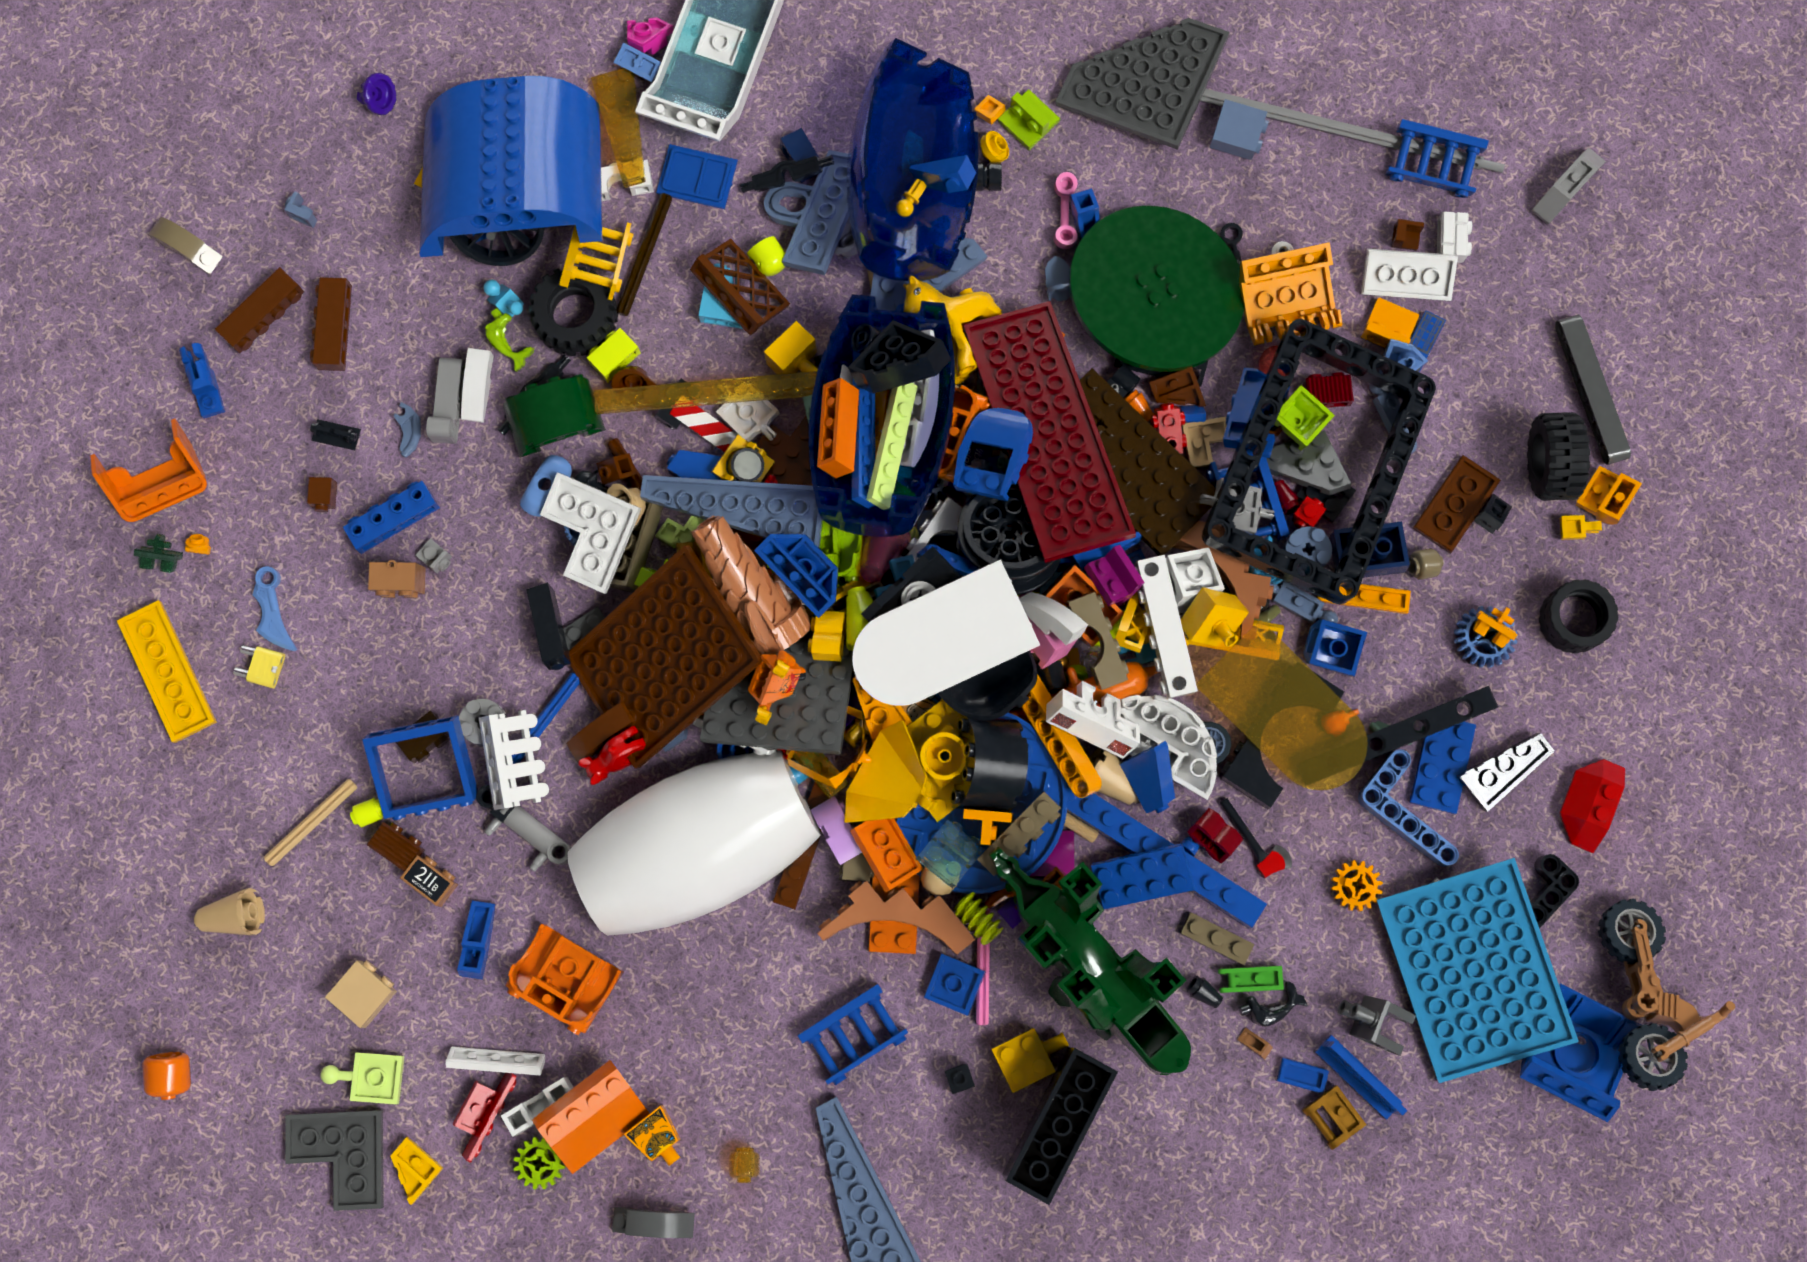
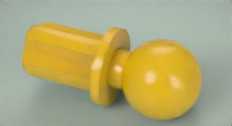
(905, 206)

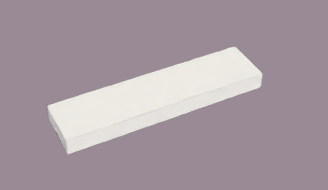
(495, 1061)

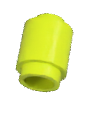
(366, 812)

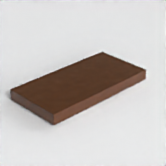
(1456, 504)

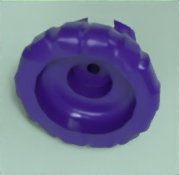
(378, 94)

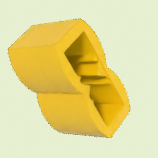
(828, 636)

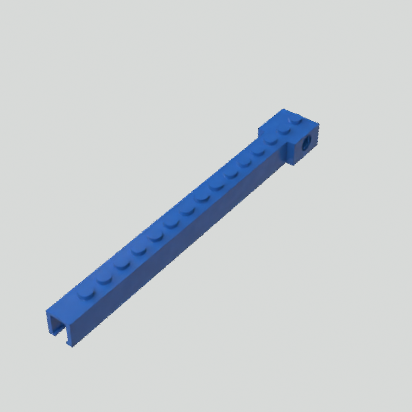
(1138, 838)

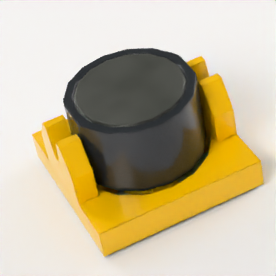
(745, 464)

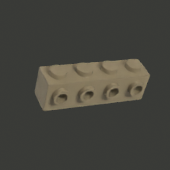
(1023, 829)

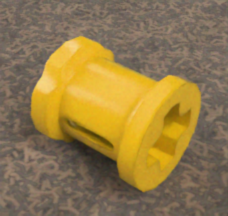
(854, 733)

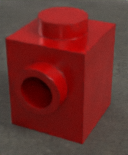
(1309, 513)

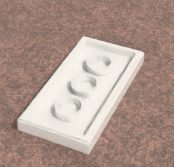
(1409, 274)

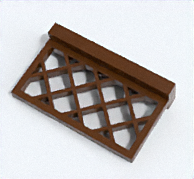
(728, 294)

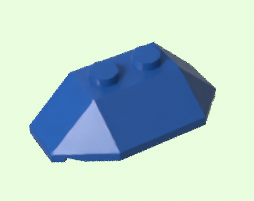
(802, 569)

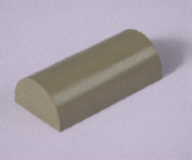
(637, 549)

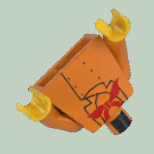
(774, 680)

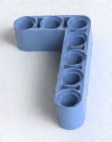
(1401, 814)

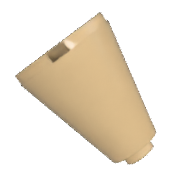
(1112, 776)
(234, 914)

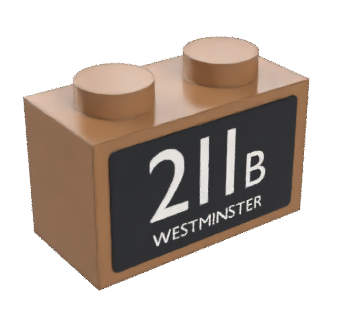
(429, 880)

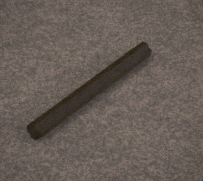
(644, 254)

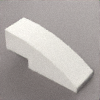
(476, 384)
(1053, 617)

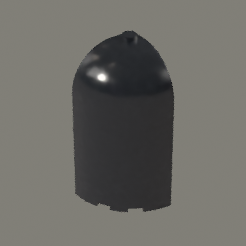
(987, 693)

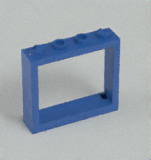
(448, 724)

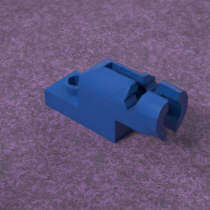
(202, 381)

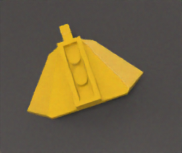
(891, 781)

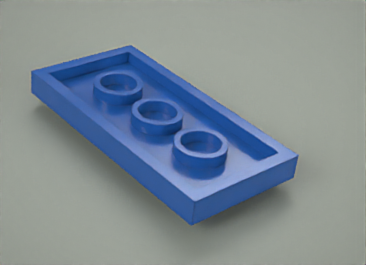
(1440, 761)
(1143, 876)

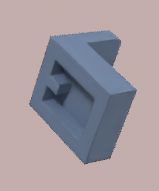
(299, 212)

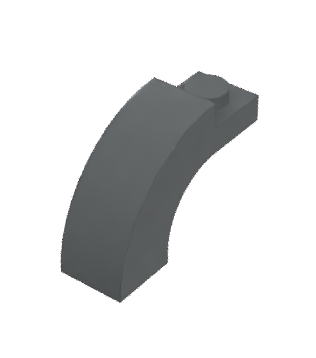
(653, 1223)

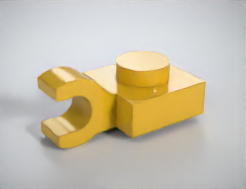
(1575, 527)

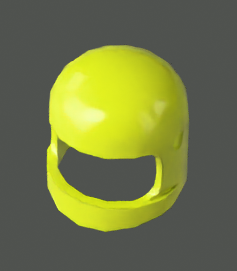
(768, 256)

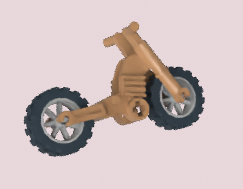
(1635, 948)

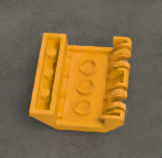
(1288, 288)

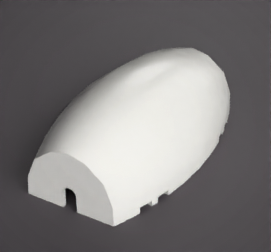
(692, 843)

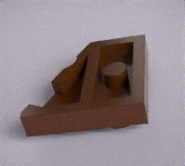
(1178, 387)

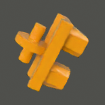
(1504, 633)

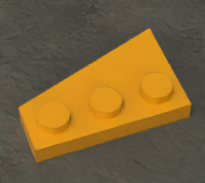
(879, 714)

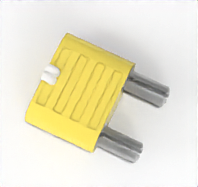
(264, 666)

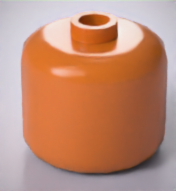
(166, 1074)

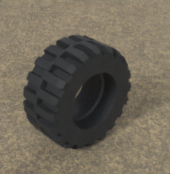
(577, 338)
(1558, 456)

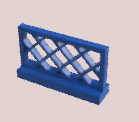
(1360, 1078)

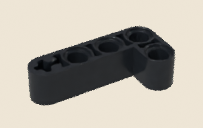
(1553, 886)

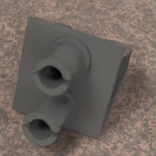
(1369, 1019)

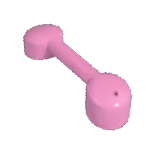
(1064, 187)

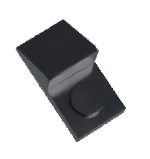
(1493, 514)

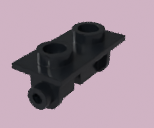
(335, 434)

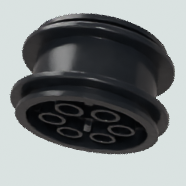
(971, 544)

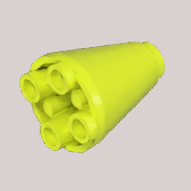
(856, 603)

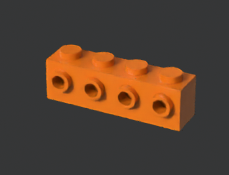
(838, 428)

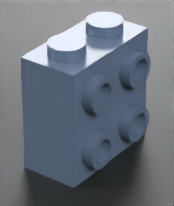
(1239, 130)

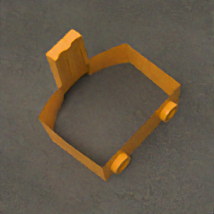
(835, 781)

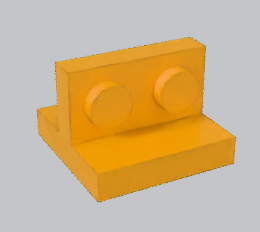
(989, 831)

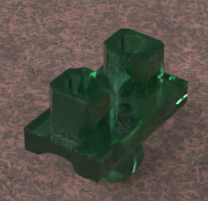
(148, 554)

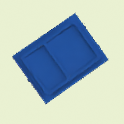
(697, 176)

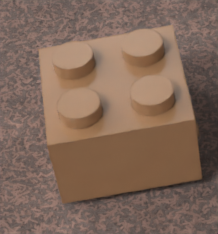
(396, 578)

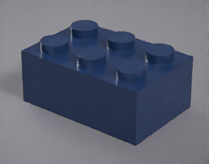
(1389, 554)

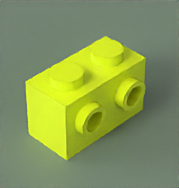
(613, 354)

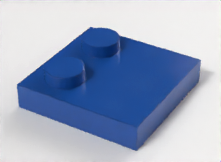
(955, 984)

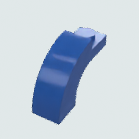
(1084, 211)

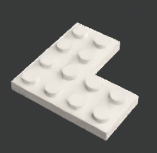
(603, 526)

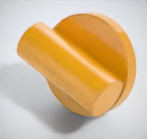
(197, 544)

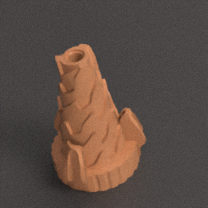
(762, 603)

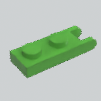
(1253, 979)

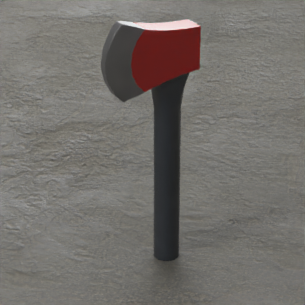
(1267, 863)

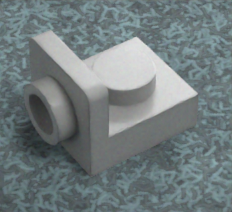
(434, 556)

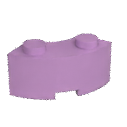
(831, 821)

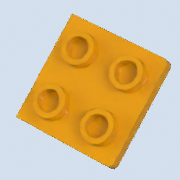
(1389, 322)

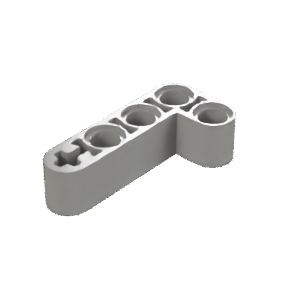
(447, 406)

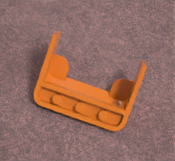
(157, 487)

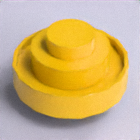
(994, 147)

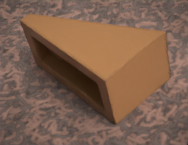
(1255, 1043)

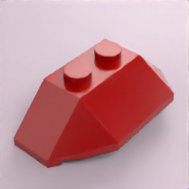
(1592, 803)

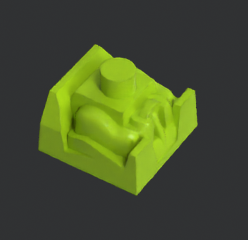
(1303, 417)

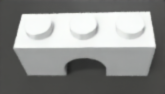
(611, 174)
(521, 1116)

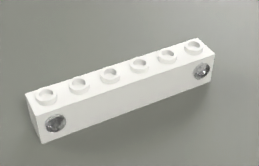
(1165, 628)

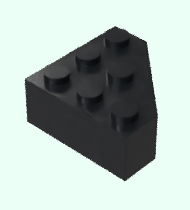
(898, 358)

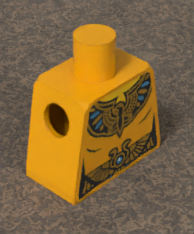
(655, 1136)

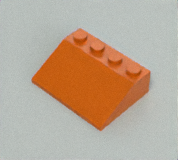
(590, 1117)

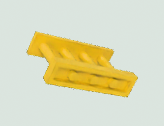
(576, 256)

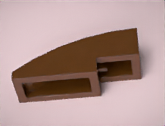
(600, 731)

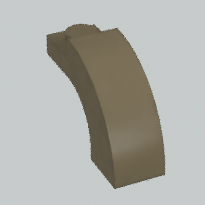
(185, 244)

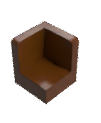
(1407, 234)

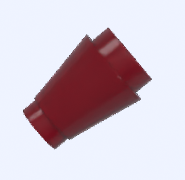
(1287, 498)

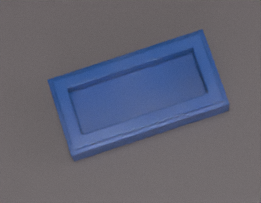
(1302, 1075)

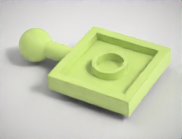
(374, 1077)

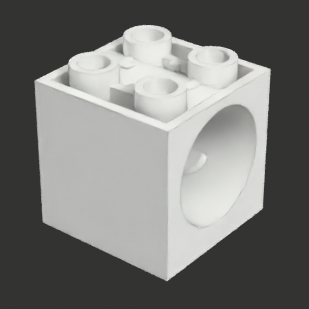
(1190, 573)

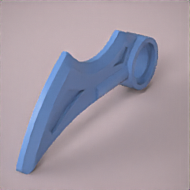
(271, 624)

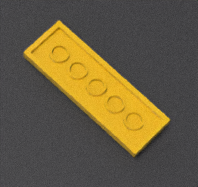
(166, 671)

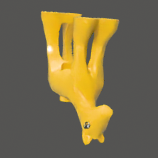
(960, 310)

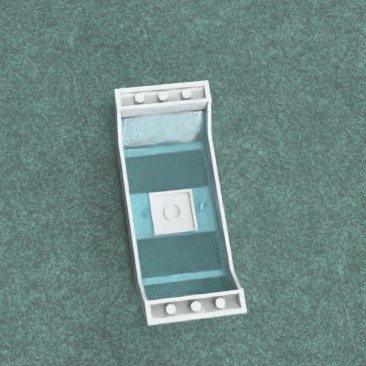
(710, 65)

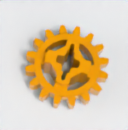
(1366, 888)

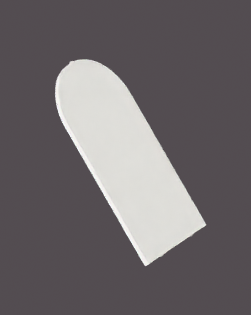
(943, 638)

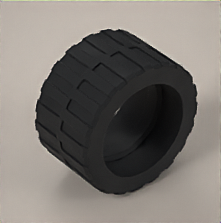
(1597, 597)

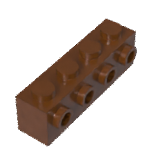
(260, 310)
(332, 324)

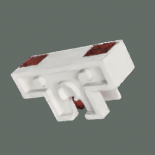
(1093, 720)

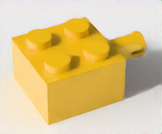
(1027, 1058)

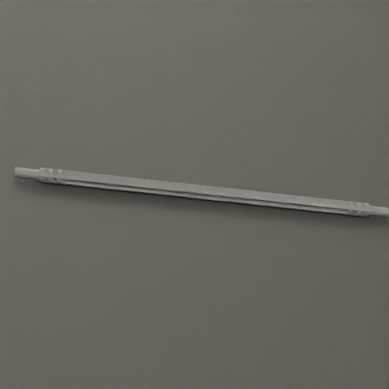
(1347, 130)

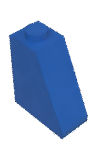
(693, 465)
(1151, 777)

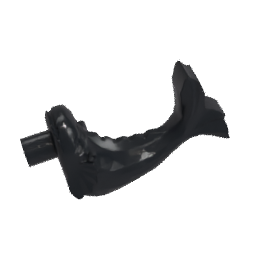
(1267, 1016)

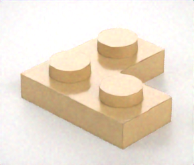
(1199, 438)

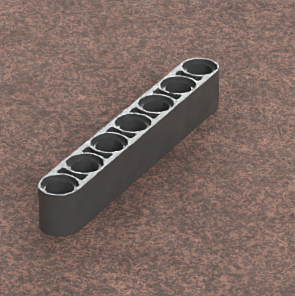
(1593, 389)

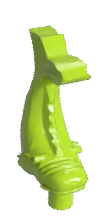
(496, 336)

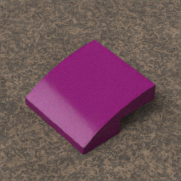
(1061, 856)

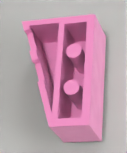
(1050, 647)

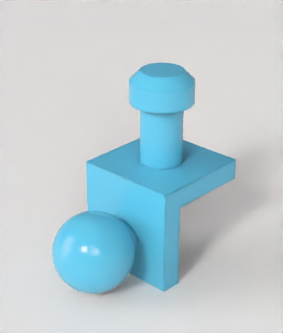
(503, 298)

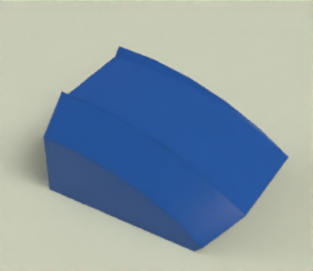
(1334, 647)

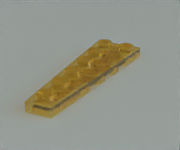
(618, 104)

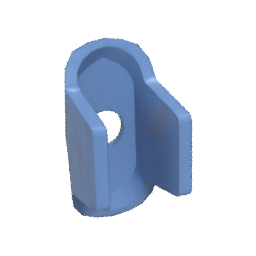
(534, 497)

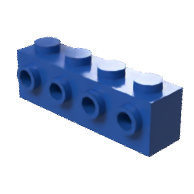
(391, 516)

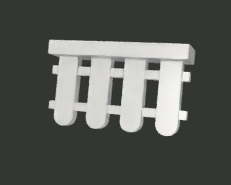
(499, 761)

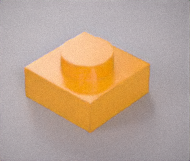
(990, 109)

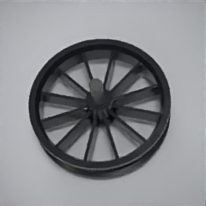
(497, 257)

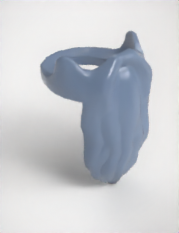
(1057, 279)

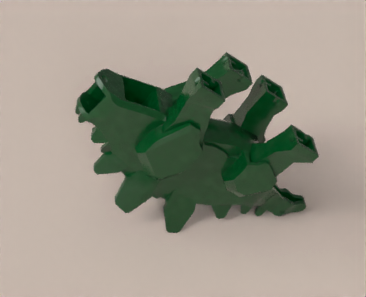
(1100, 986)

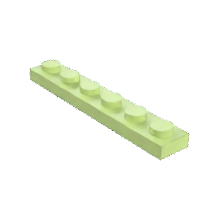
(891, 445)

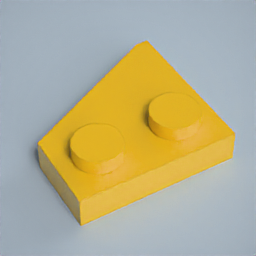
(414, 1168)

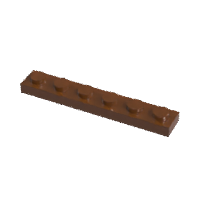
(796, 873)

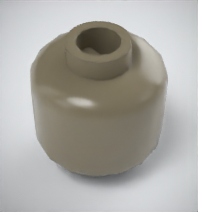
(1425, 564)

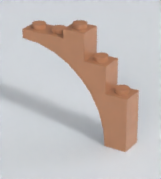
(1249, 588)
(868, 906)

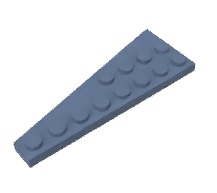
(745, 505)
(865, 1209)

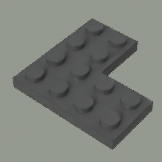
(351, 1143)

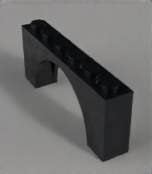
(1248, 772)

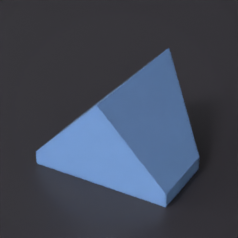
(1404, 354)

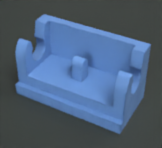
(637, 62)

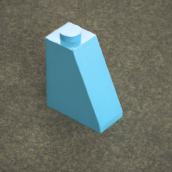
(712, 311)

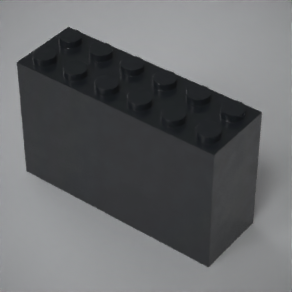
(1059, 1125)

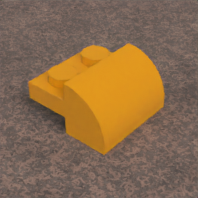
(1608, 495)

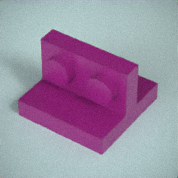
(1115, 577)

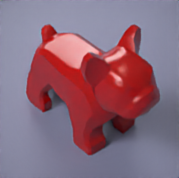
(612, 756)

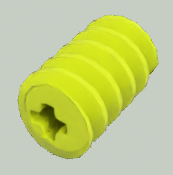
(977, 919)

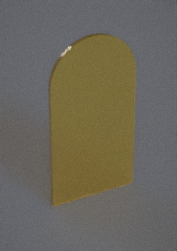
(1287, 711)

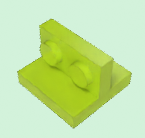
(1028, 119)

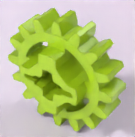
(537, 1174)

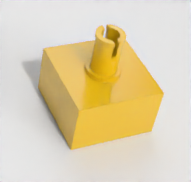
(792, 351)
(1214, 618)

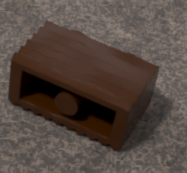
(395, 846)

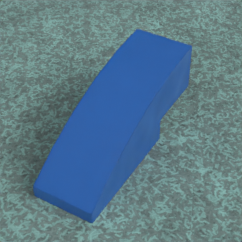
(476, 940)

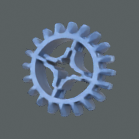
(1468, 645)

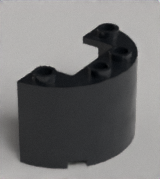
(993, 766)

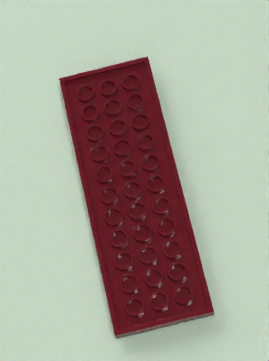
(1068, 473)

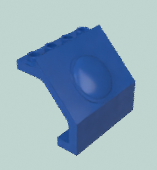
(1586, 1072)

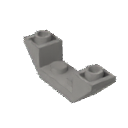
(1568, 185)

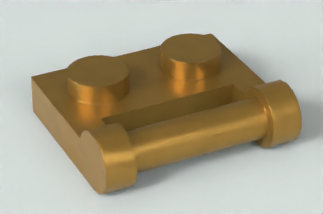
(1341, 1113)

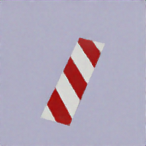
(705, 426)

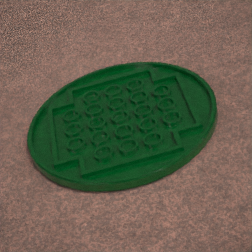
(1156, 288)

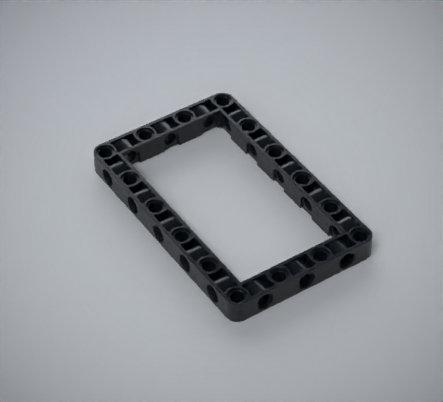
(1382, 488)

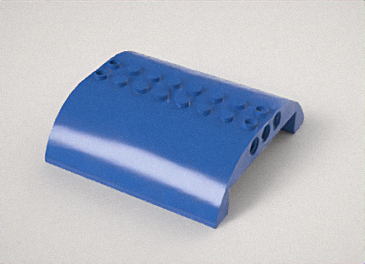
(510, 160)

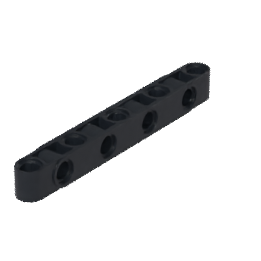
(1434, 721)

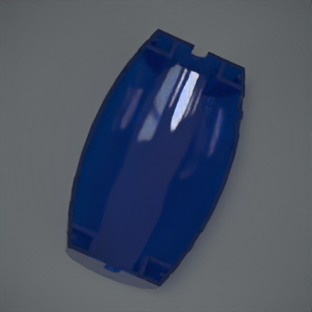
(905, 120)

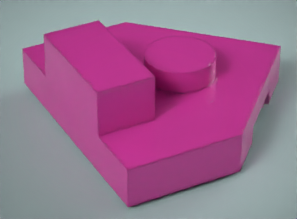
(649, 35)

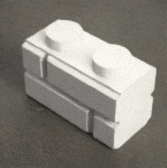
(1453, 235)

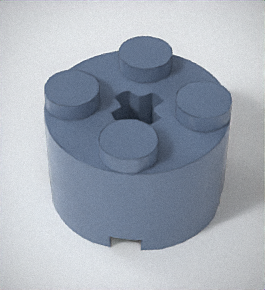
(1314, 541)

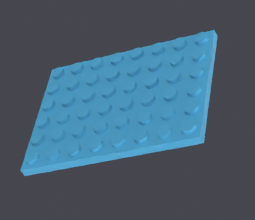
(1477, 970)

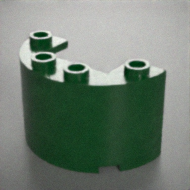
(552, 413)

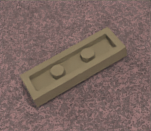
(1217, 938)

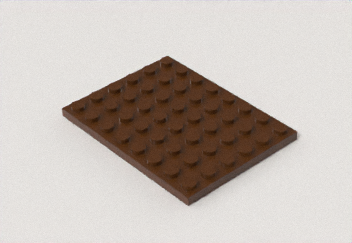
(665, 653)

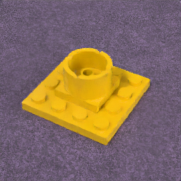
(932, 736)

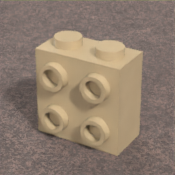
(361, 993)

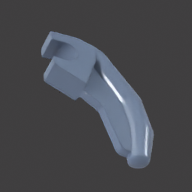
(411, 429)

